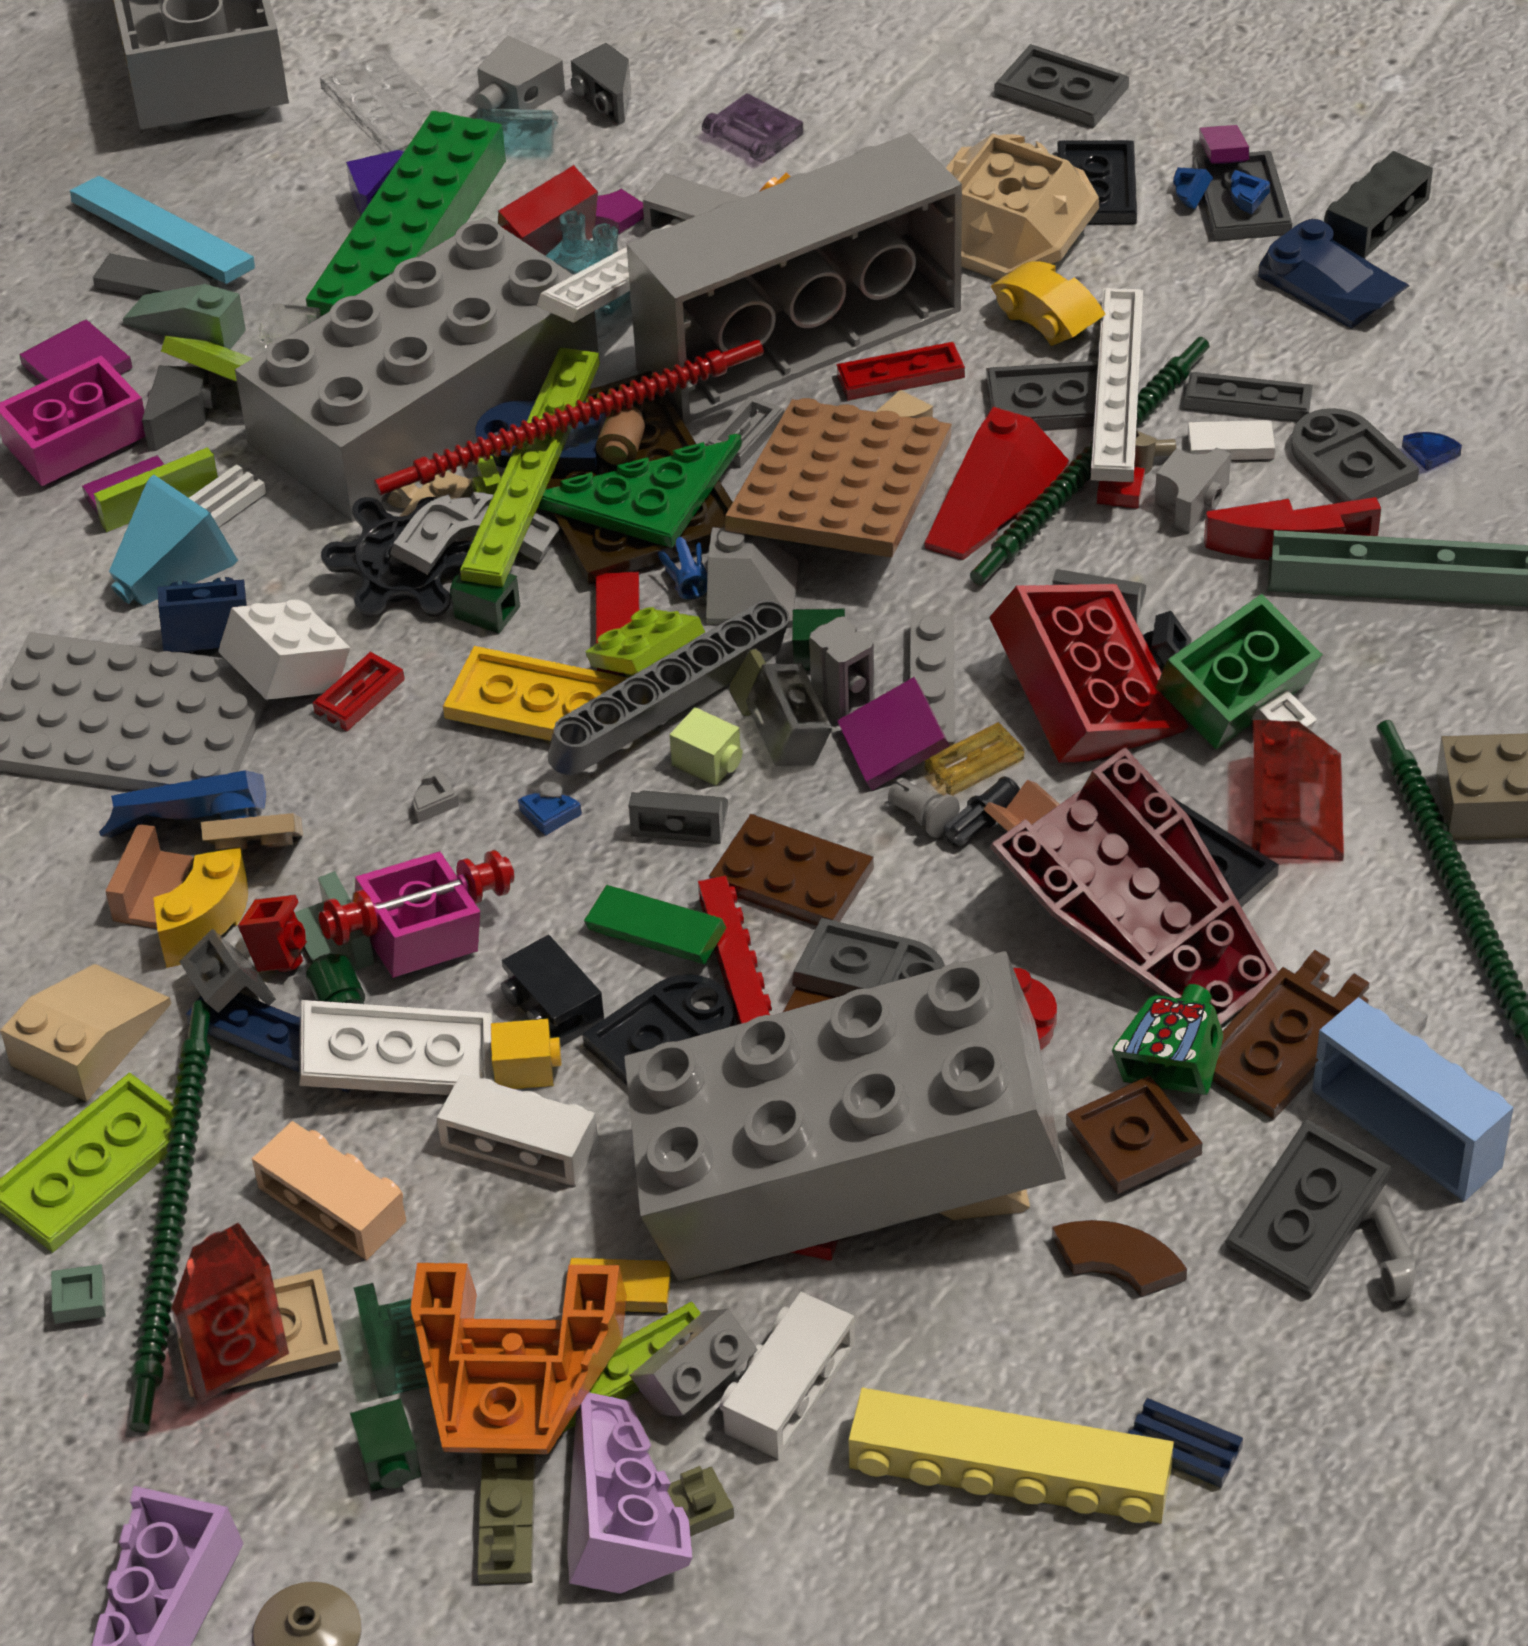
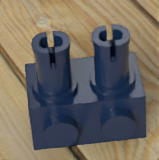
(197, 613)

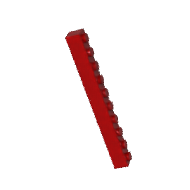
(732, 951)

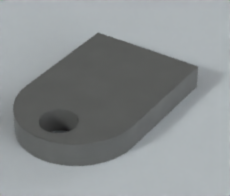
(1352, 457)
(854, 958)

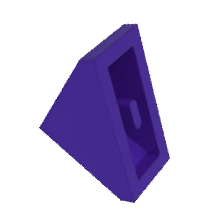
(368, 175)

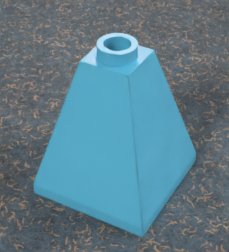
(167, 543)

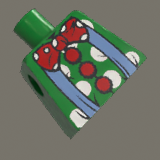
(1172, 1042)

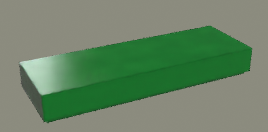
(655, 924)

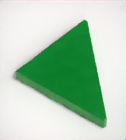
(643, 496)

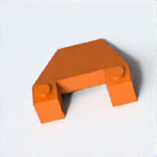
(512, 1379)

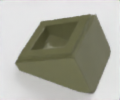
(745, 678)

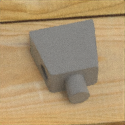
(518, 77)

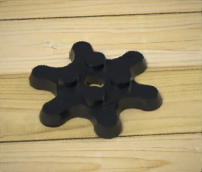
(386, 579)

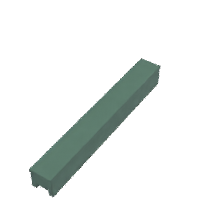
(1399, 568)

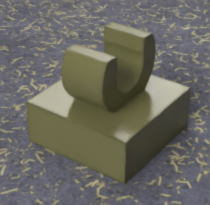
(701, 1499)

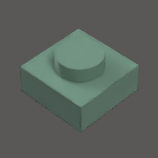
(78, 1293)

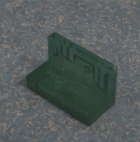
(390, 1343)

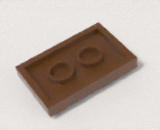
(793, 871)

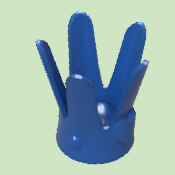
(692, 577)

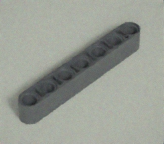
(665, 688)

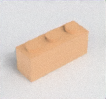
(330, 1189)

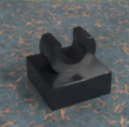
(1167, 637)

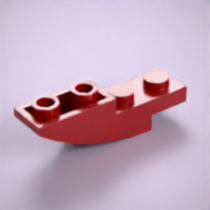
(1250, 528)

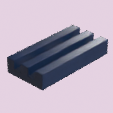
(1190, 1436)

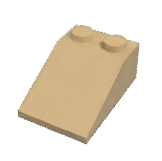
(81, 1029)

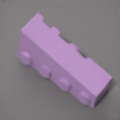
(167, 1570)

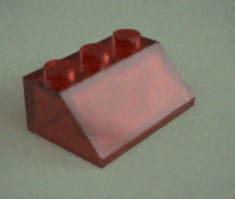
(1295, 793)
(227, 1313)

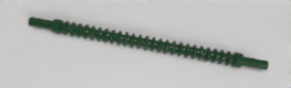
(1074, 476)
(1457, 881)
(148, 1369)

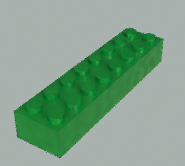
(417, 205)

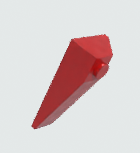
(998, 478)

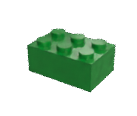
(1237, 670)

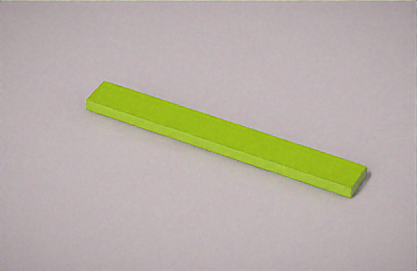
(527, 473)

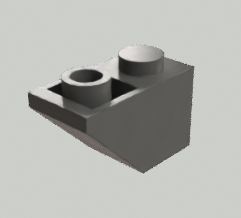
(603, 81)

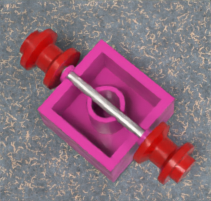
(419, 909)

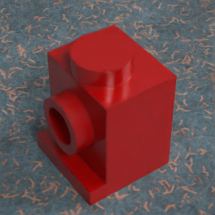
(273, 933)

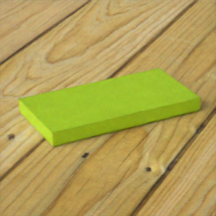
(88, 1163)

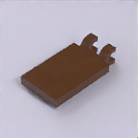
(1274, 1040)

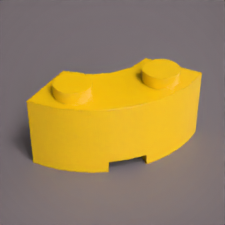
(1047, 301)
(208, 899)

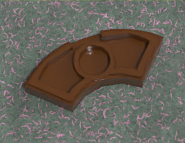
(1119, 1252)

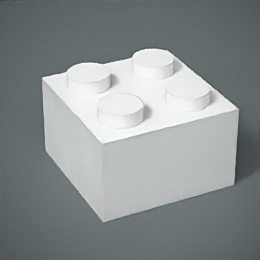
(283, 649)

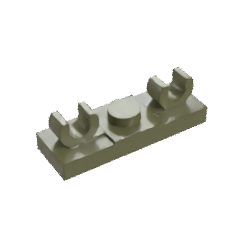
(506, 1518)

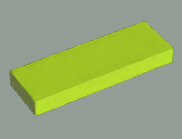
(185, 474)

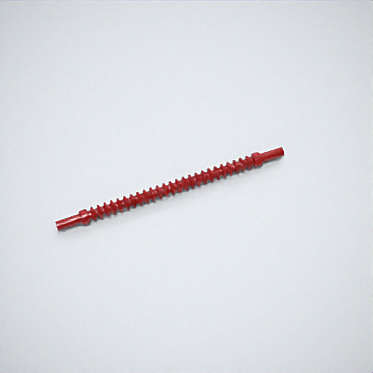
(424, 469)

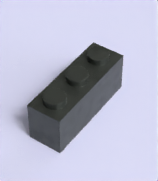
(1379, 203)

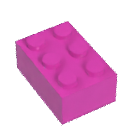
(71, 420)

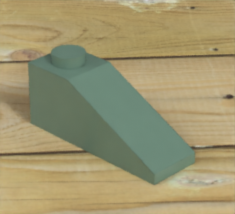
(191, 313)

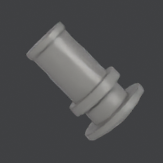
(929, 808)

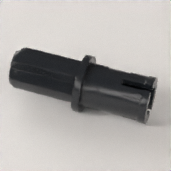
(973, 817)

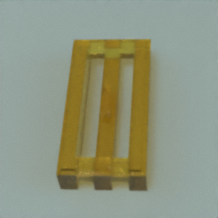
(979, 762)

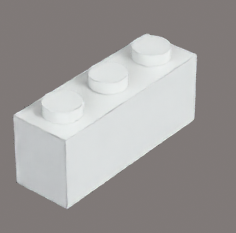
(518, 1129)
(788, 1374)

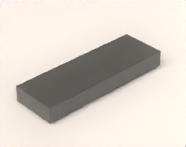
(145, 277)
(1248, 396)

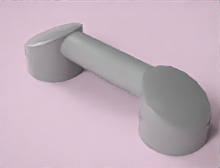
(1399, 1273)

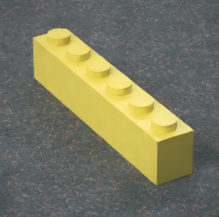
(1011, 1455)

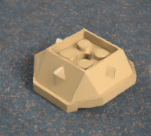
(1018, 205)

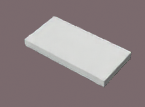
(391, 1047)

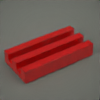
(364, 694)

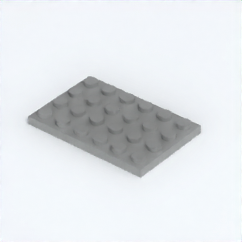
(123, 714)

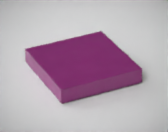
(70, 349)
(893, 733)

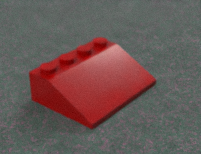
(1084, 669)

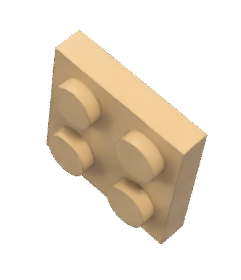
(234, 833)

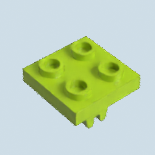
(643, 640)

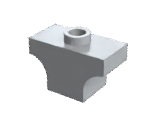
(1191, 485)

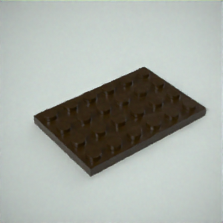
(608, 551)

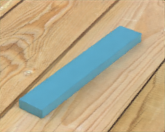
(162, 229)

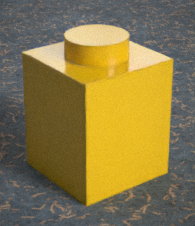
(524, 1053)

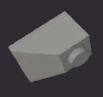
(747, 571)

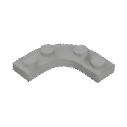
(451, 519)

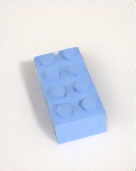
(1412, 1098)

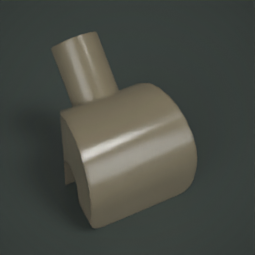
(1148, 447)

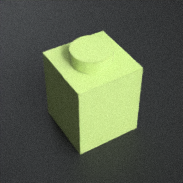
(705, 746)

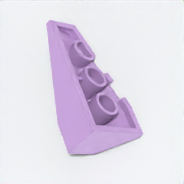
(620, 1508)

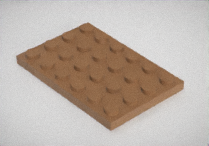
(839, 477)

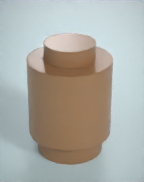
(620, 436)

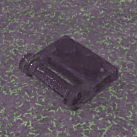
(754, 127)

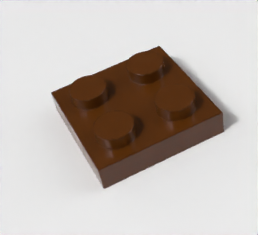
(1134, 1134)

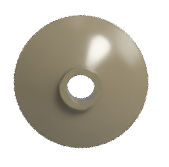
(333, 1610)

